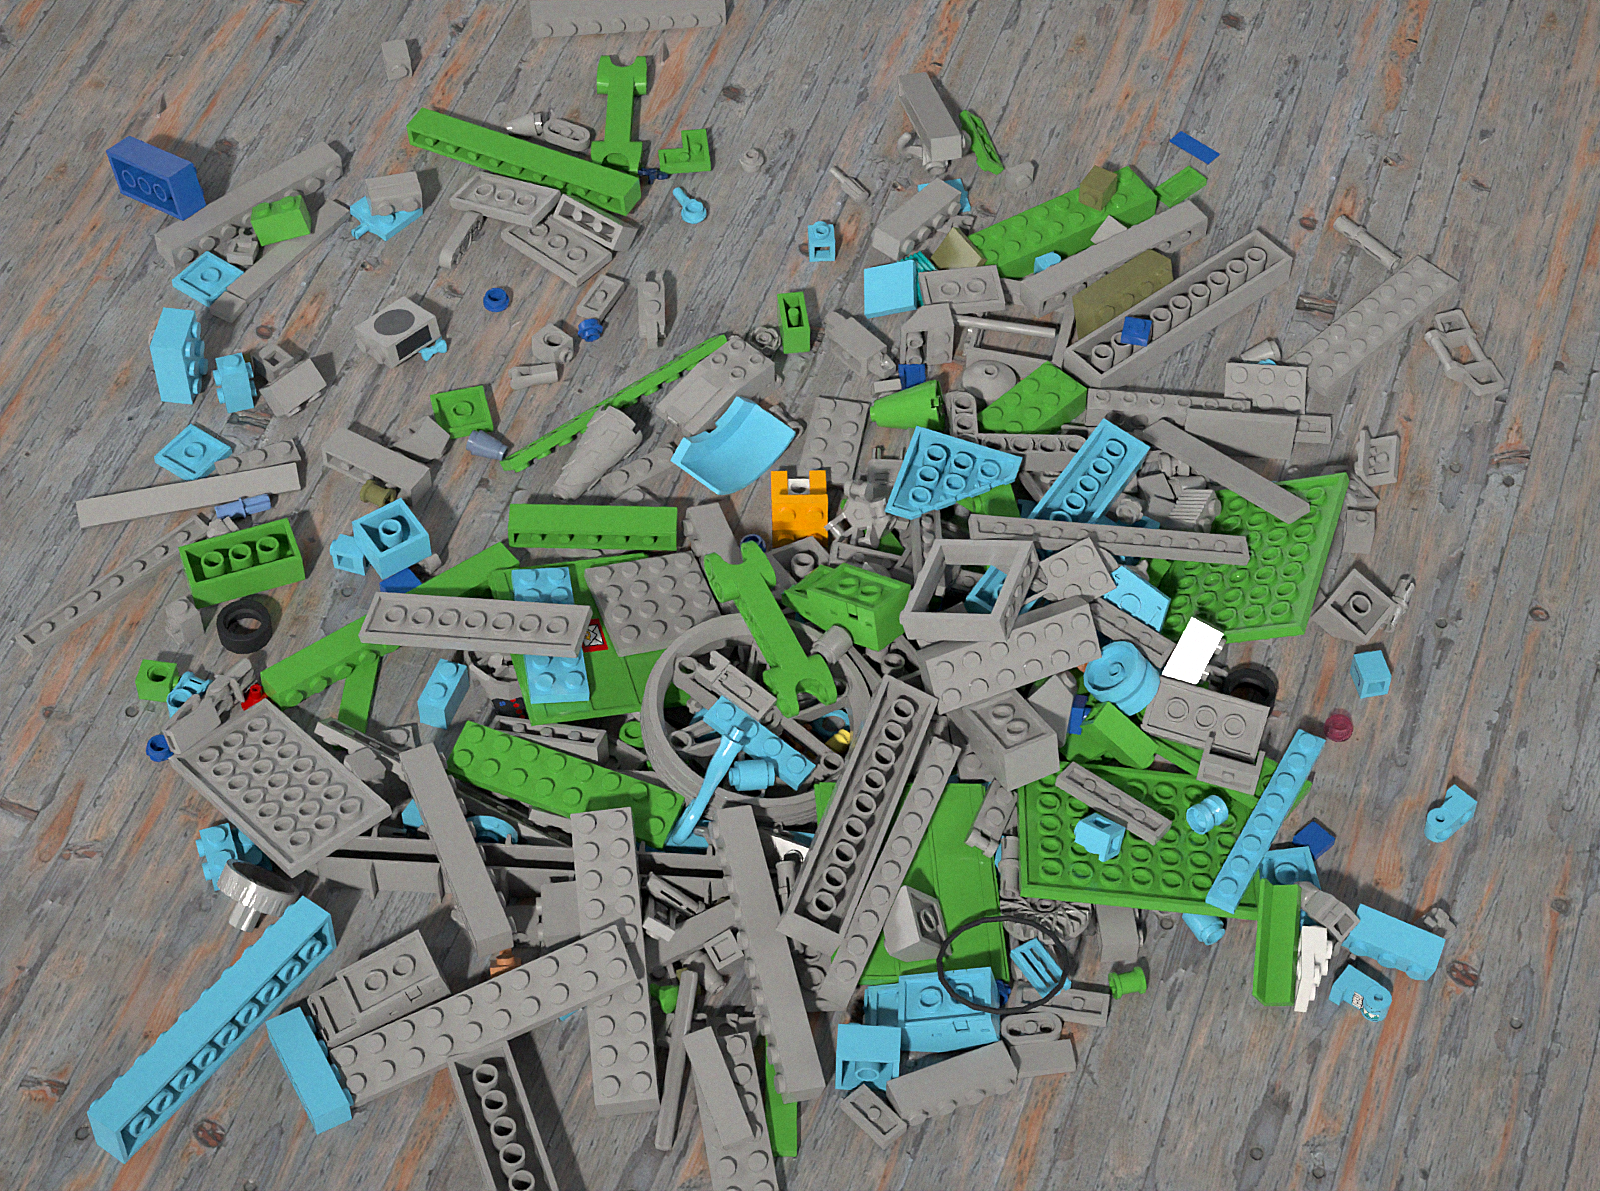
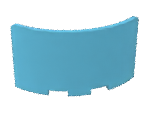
(737, 451)

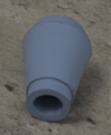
(486, 446)

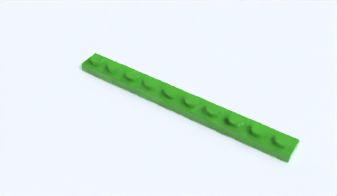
(626, 397)

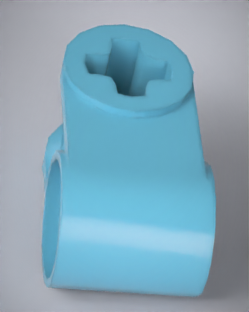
(185, 689)

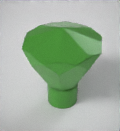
(665, 996)

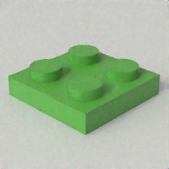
(462, 411)

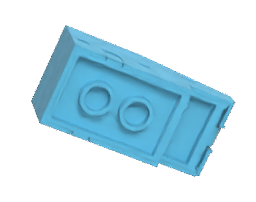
(930, 1016)

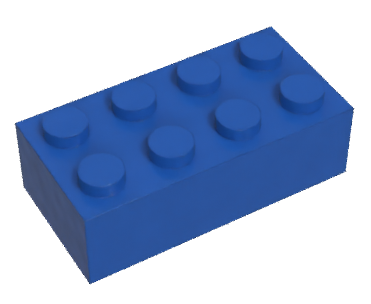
(156, 178)

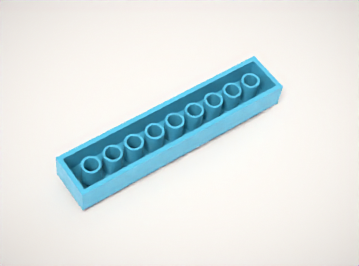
(1078, 495)
(211, 1029)

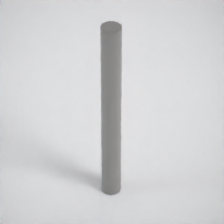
(1003, 326)

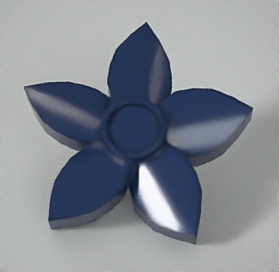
(653, 173)

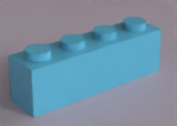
(309, 1070)

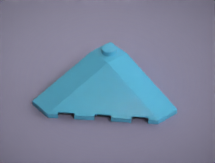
(946, 470)

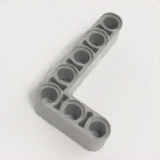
(1037, 450)

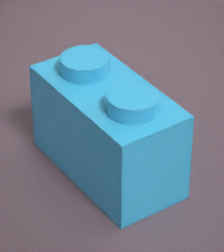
(443, 694)

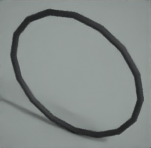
(1050, 995)

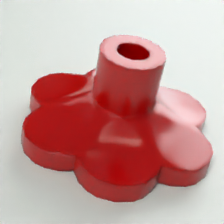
(253, 696)

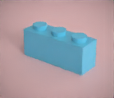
(1394, 943)

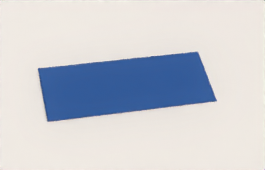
(1194, 147)

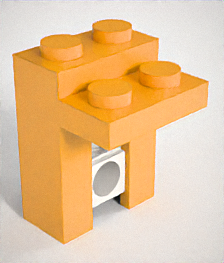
(799, 508)

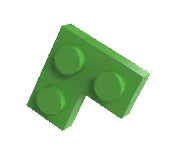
(690, 158)

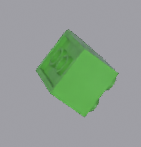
(851, 599)

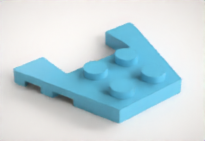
(1138, 598)

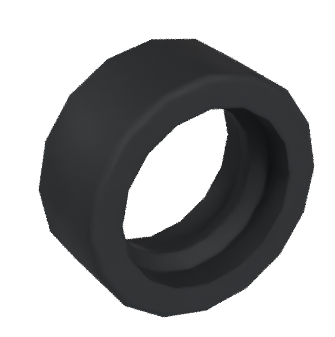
(244, 643)
(1251, 679)

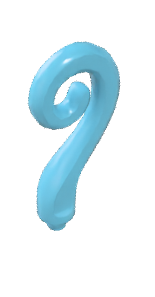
(717, 768)

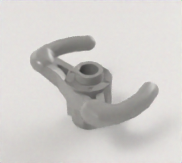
(931, 168)

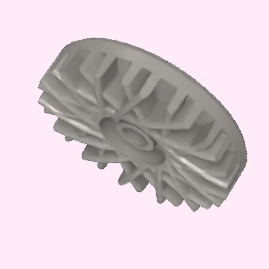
(1061, 917)

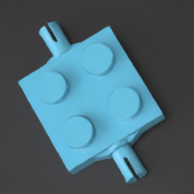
(383, 226)

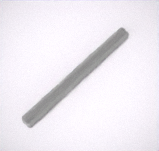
(676, 1061)

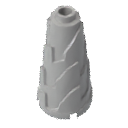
(598, 451)

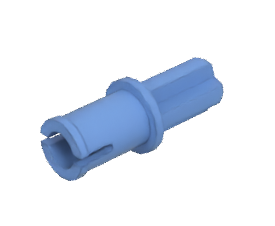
(243, 507)

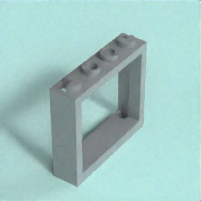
(1020, 365)
(963, 626)

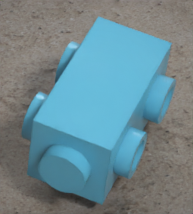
(234, 377)

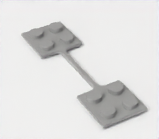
(1068, 573)

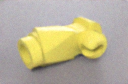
(837, 743)

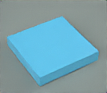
(206, 278)
(890, 289)
(192, 454)

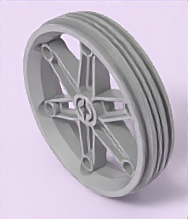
(670, 761)

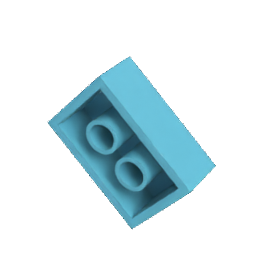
(178, 356)

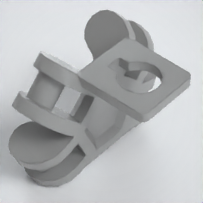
(862, 513)

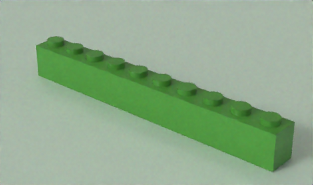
(523, 161)
(341, 651)

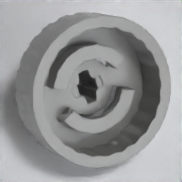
(255, 892)

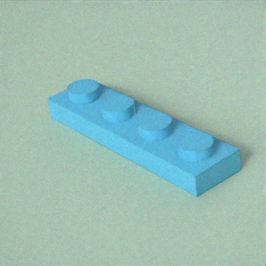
(760, 742)

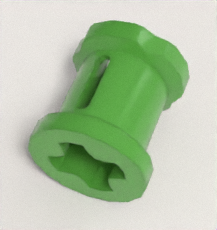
(1127, 982)

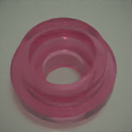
(1338, 722)

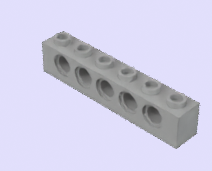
(1142, 410)

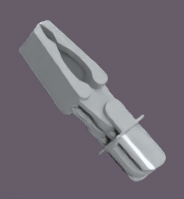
(201, 714)

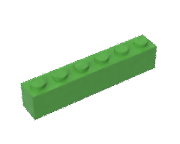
(593, 527)

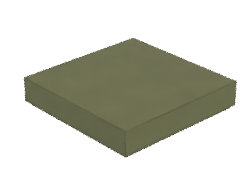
(957, 252)

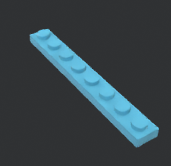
(1265, 821)

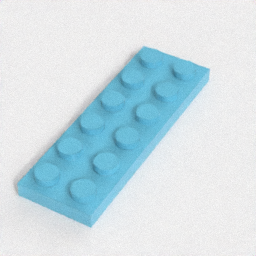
(550, 677)

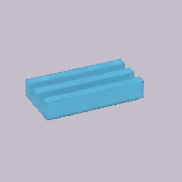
(1030, 974)

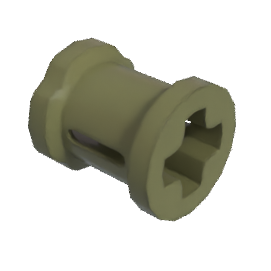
(376, 494)

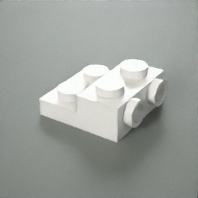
(1311, 964)

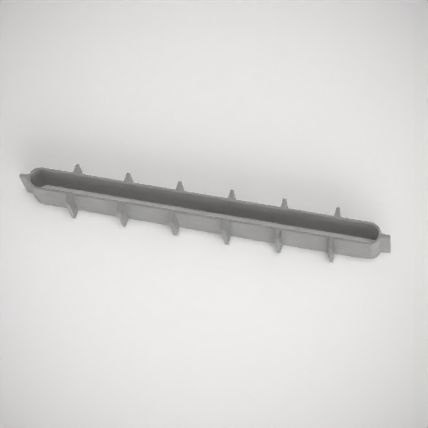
(518, 869)

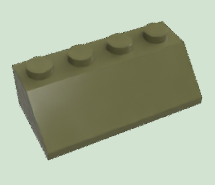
(1120, 290)

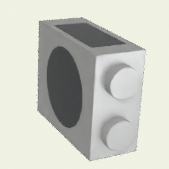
(397, 332)

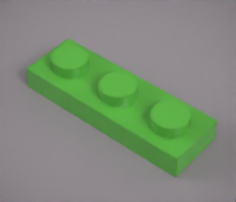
(981, 144)

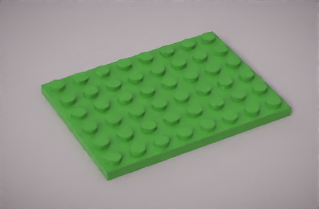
(1283, 574)
(1143, 876)

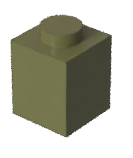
(1097, 188)

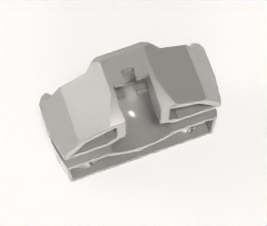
(500, 684)

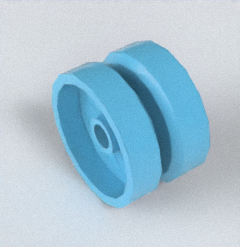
(1122, 678)

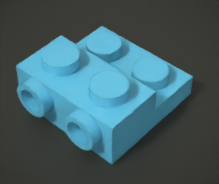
(223, 844)

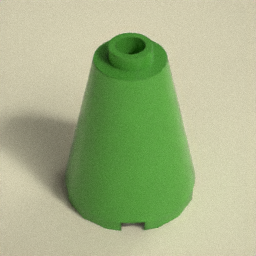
(911, 408)

